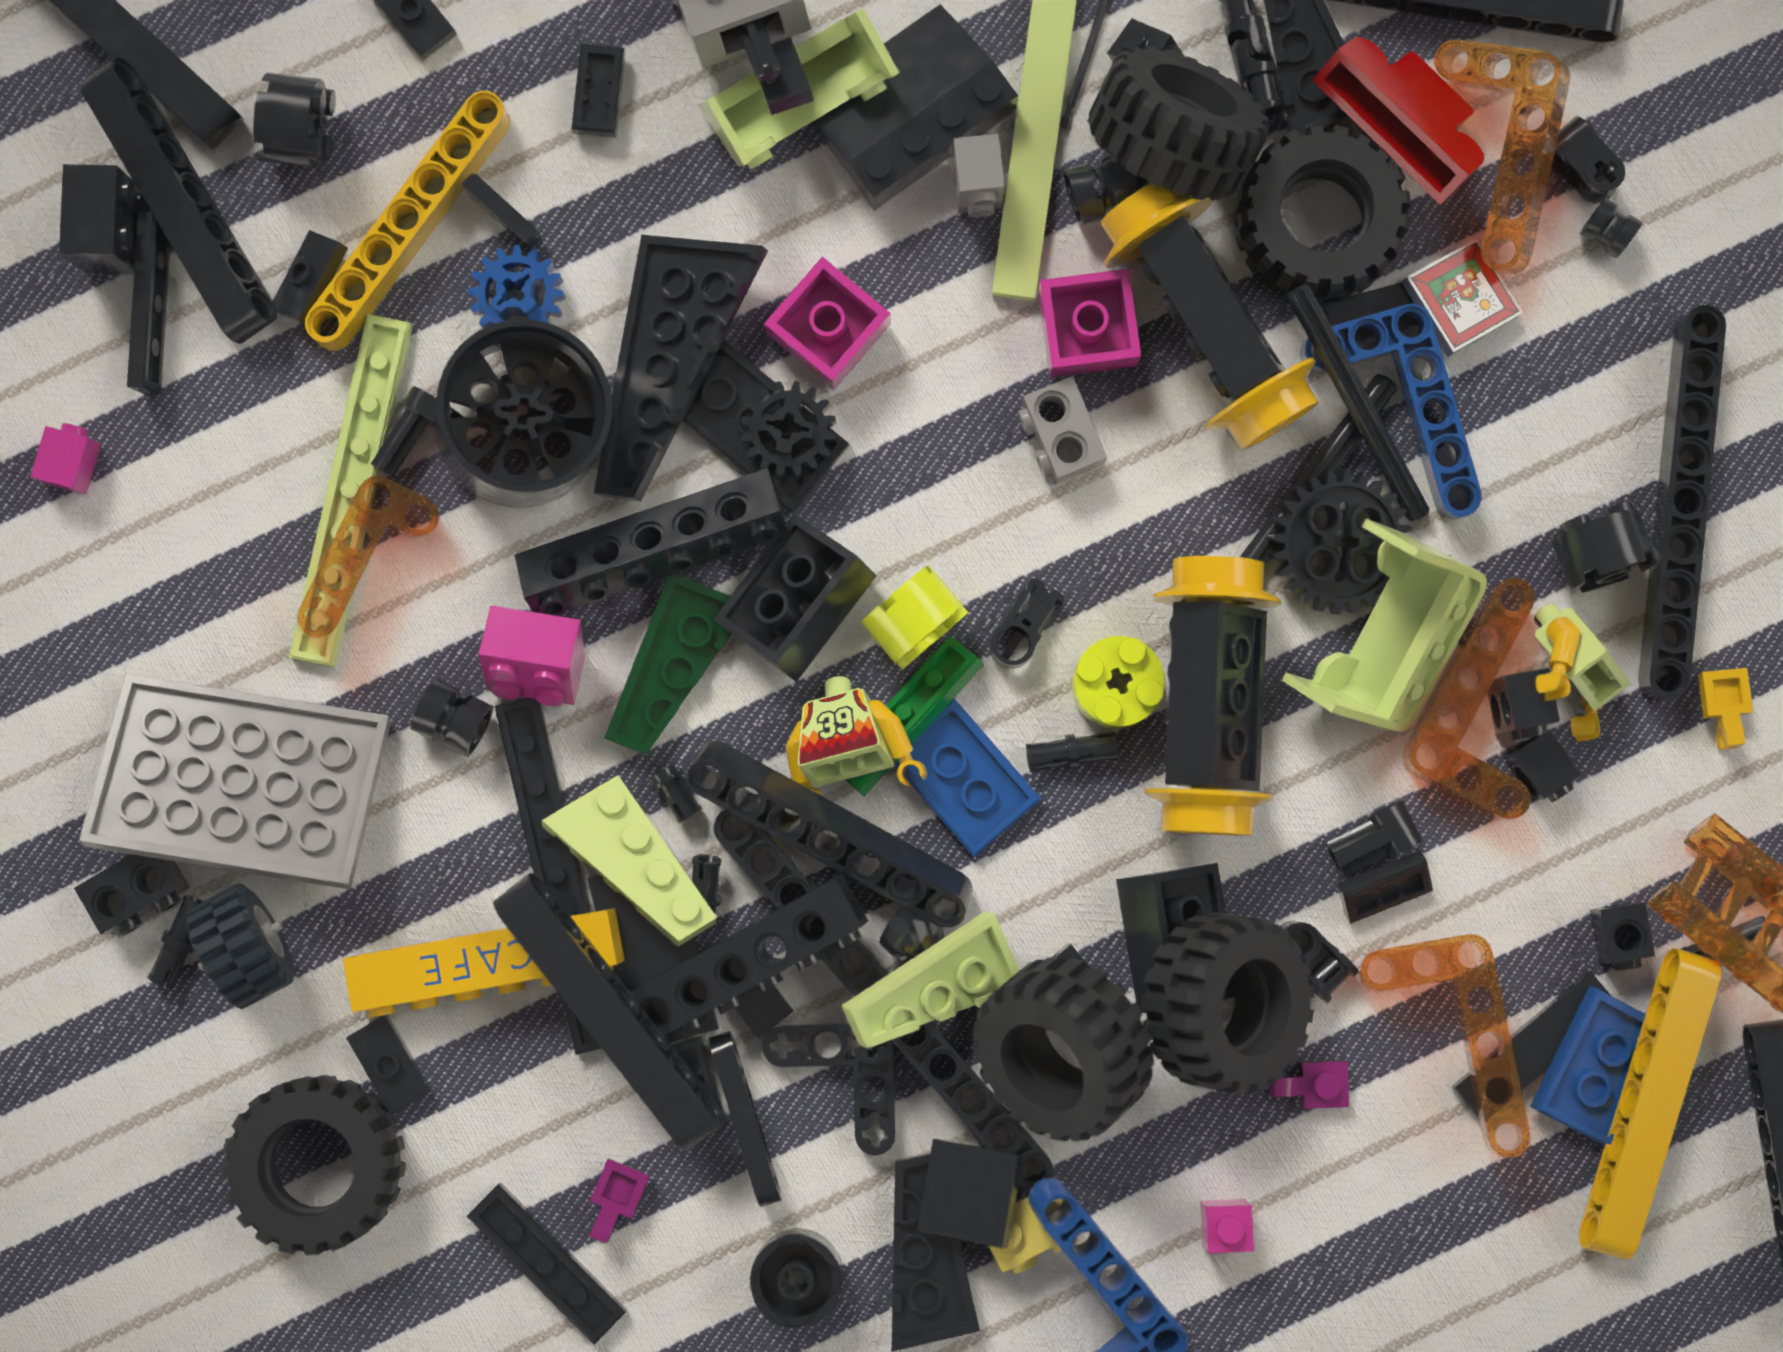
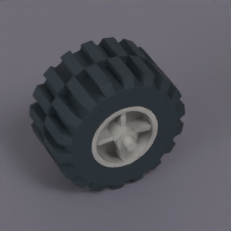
(240, 946)

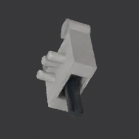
(743, 26)

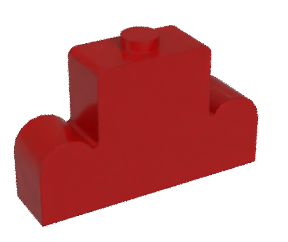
(1405, 113)

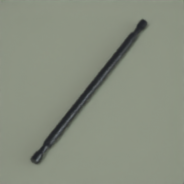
(1084, 62)

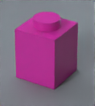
(66, 458)
(1227, 1226)

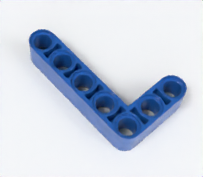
(1415, 394)
(1118, 1288)

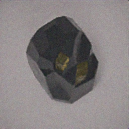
(909, 935)

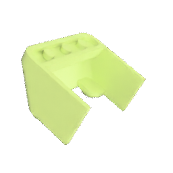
(838, 64)
(1404, 638)

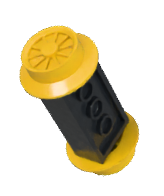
(1220, 325)
(1214, 695)

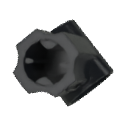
(1383, 835)

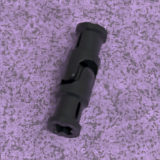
(1252, 54)

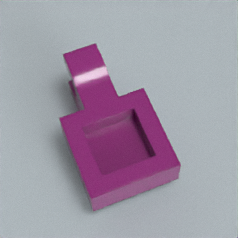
(1318, 1084)
(618, 1193)

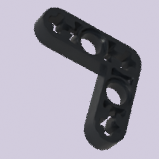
(863, 1067)

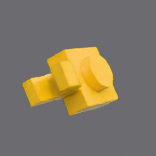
(1726, 696)

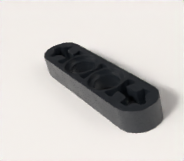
(745, 1119)

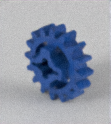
(527, 281)

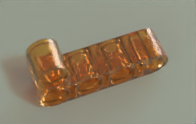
(354, 560)

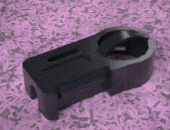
(1028, 619)

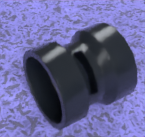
(1619, 233)

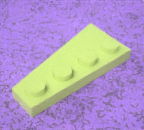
(627, 851)
(934, 984)

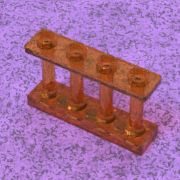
(1752, 875)

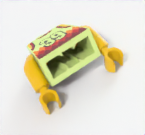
(1583, 661)
(847, 738)

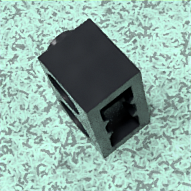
(1520, 707)
(129, 880)

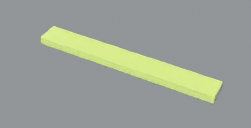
(1033, 149)
(360, 439)

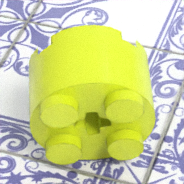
(914, 616)
(1127, 658)

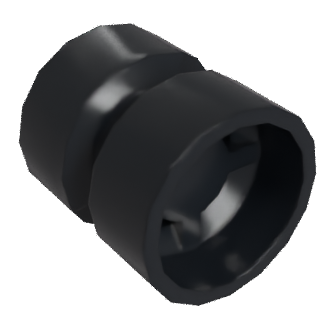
(1114, 182)
(451, 717)

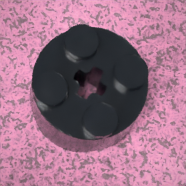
(293, 120)
(1603, 549)
(797, 1304)

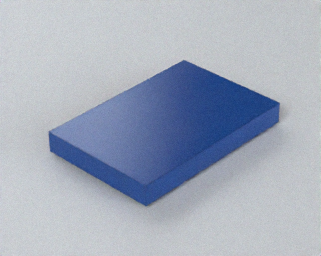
(968, 780)
(1591, 1066)

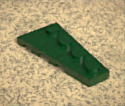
(669, 661)

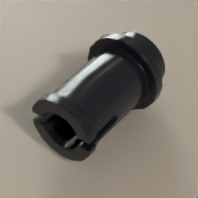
(676, 792)
(706, 878)

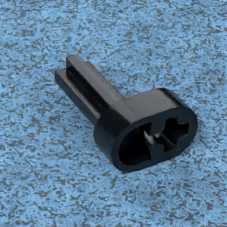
(418, 414)

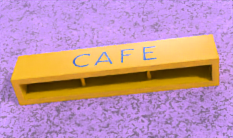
(460, 966)

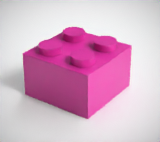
(828, 323)
(1089, 323)
(532, 656)

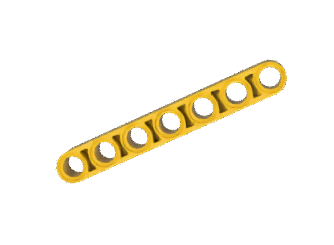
(409, 199)
(1650, 1104)

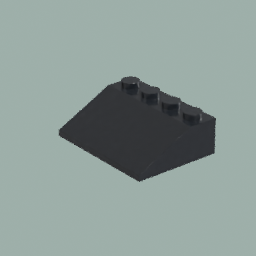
(907, 130)

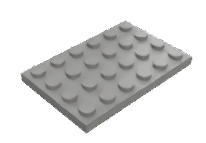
(236, 781)

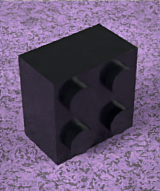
(99, 218)

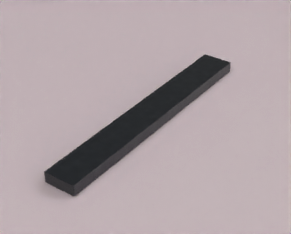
(537, 797)

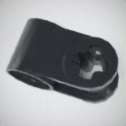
(1583, 155)
(1326, 962)

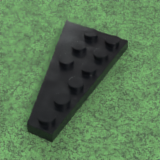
(672, 330)

